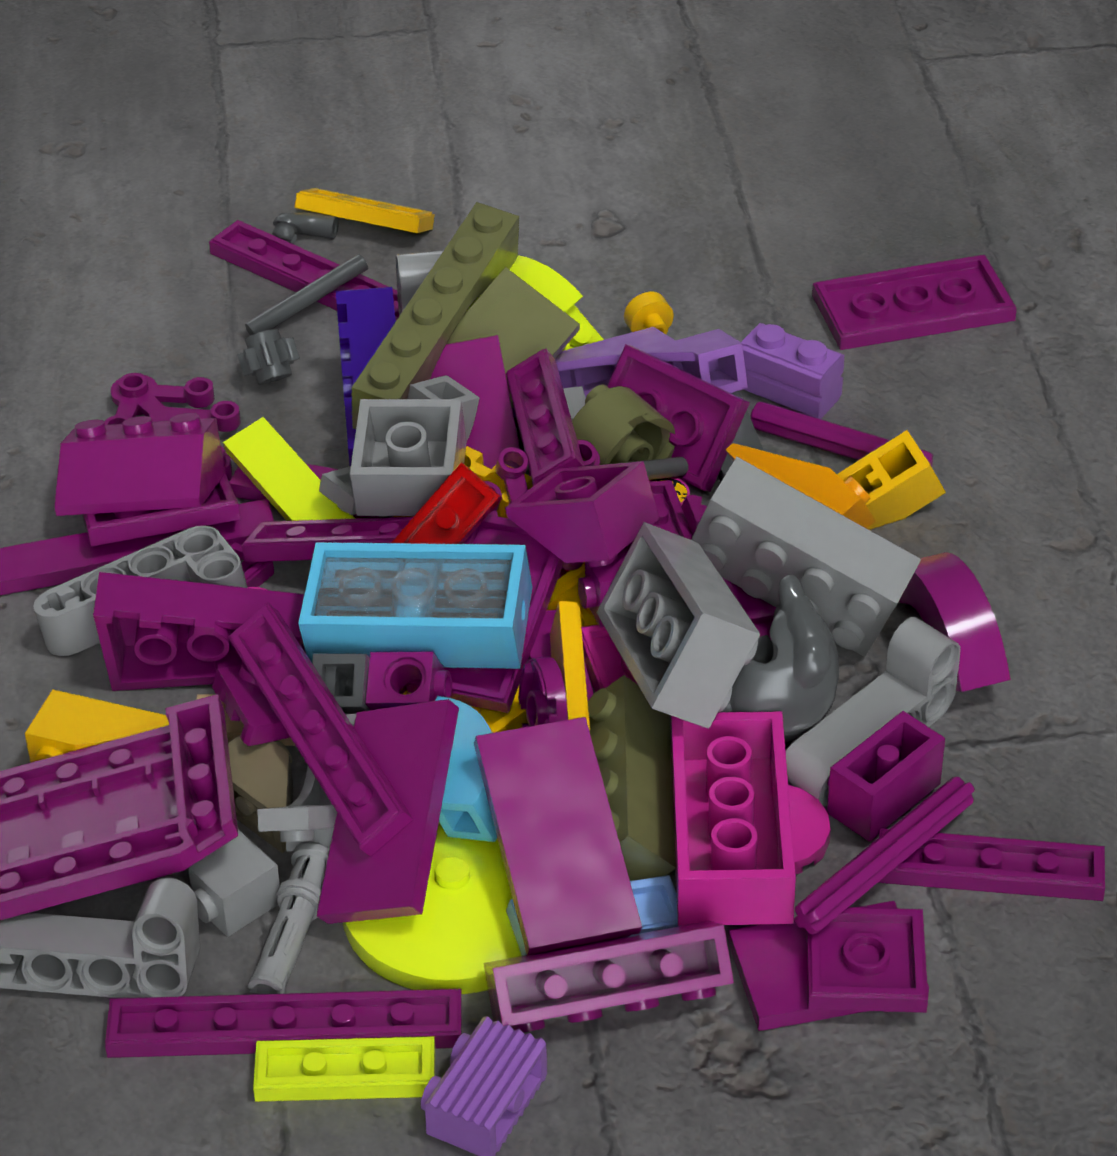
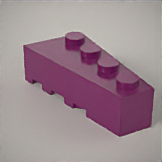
(176, 629)

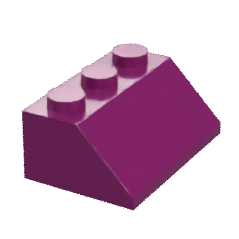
(138, 465)

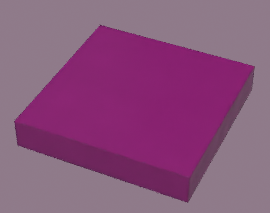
(869, 962)

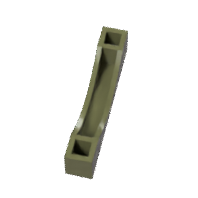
(461, 274)

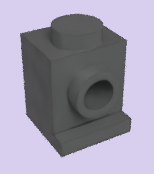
(345, 678)

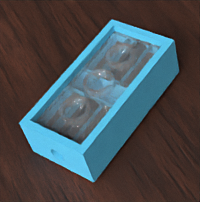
(419, 598)

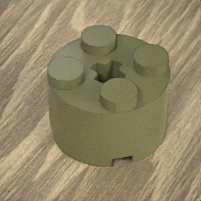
(623, 426)

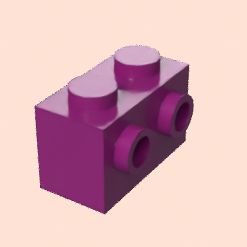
(885, 775)

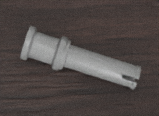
(298, 907)

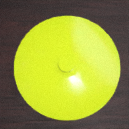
(459, 926)

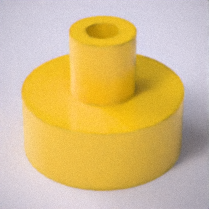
(648, 311)

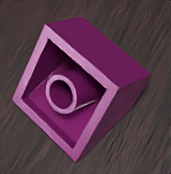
(587, 511)

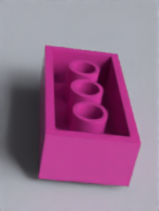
(732, 820)

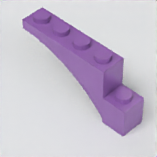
(708, 355)

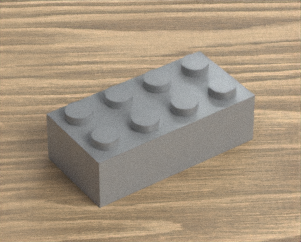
(768, 530)
(677, 626)

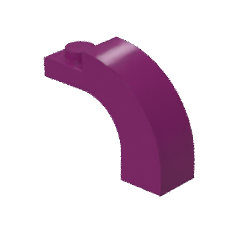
(956, 605)

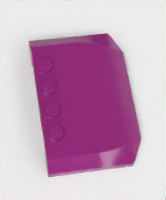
(116, 811)

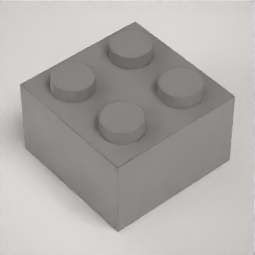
(404, 453)

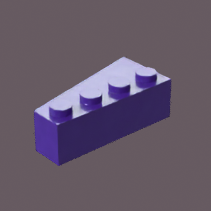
(363, 324)

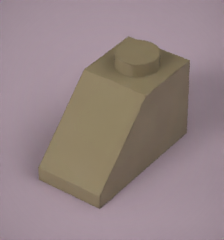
(260, 781)

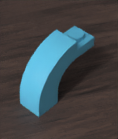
(465, 803)

